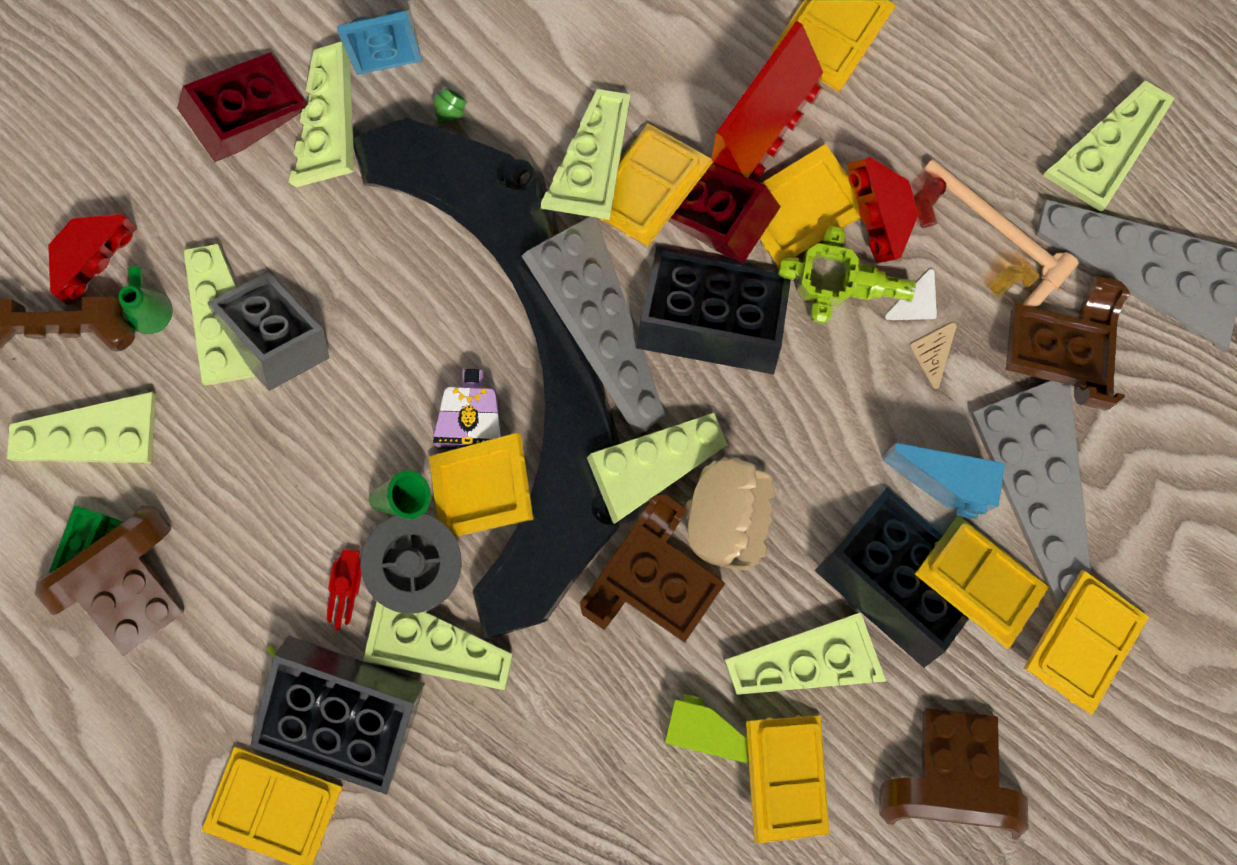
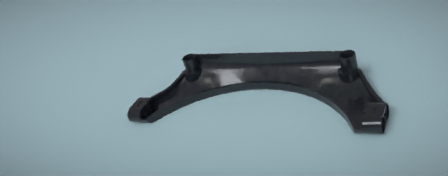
(508, 220)

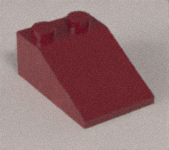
(239, 105)
(726, 212)

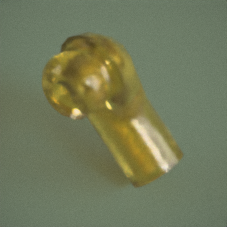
(1012, 274)

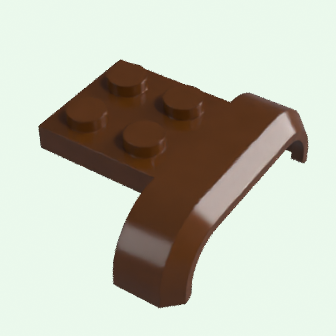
(1072, 348)
(653, 576)
(116, 583)
(957, 777)

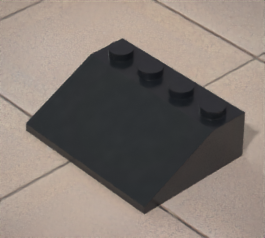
(714, 310)
(876, 574)
(336, 714)

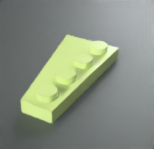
(327, 119)
(1106, 154)
(590, 168)
(207, 280)
(96, 433)
(647, 465)
(435, 648)
(812, 659)

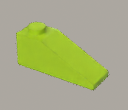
(704, 731)

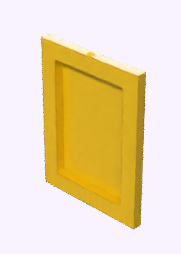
(840, 33)
(653, 183)
(811, 199)
(481, 485)
(982, 581)
(1086, 642)
(787, 778)
(272, 808)

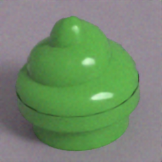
(449, 105)

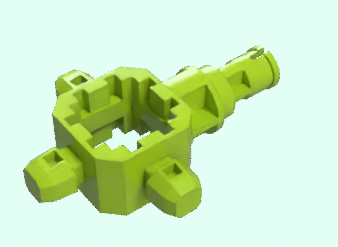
(859, 279)

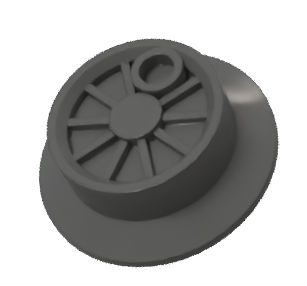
(411, 563)

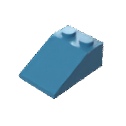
(381, 41)
(952, 479)

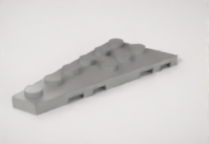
(1159, 267)
(588, 297)
(1041, 477)

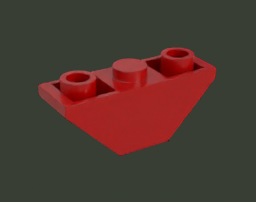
(884, 207)
(83, 251)

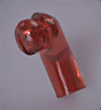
(926, 198)

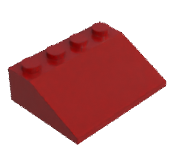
(769, 107)

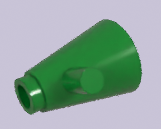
(144, 308)
(403, 495)

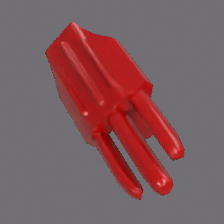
(344, 582)

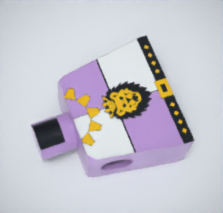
(468, 413)

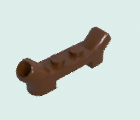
(98, 315)

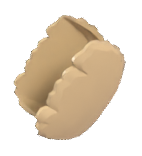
(730, 514)

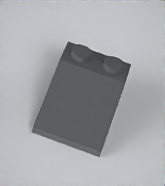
(270, 330)

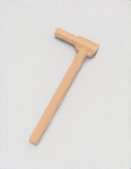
(1055, 268)

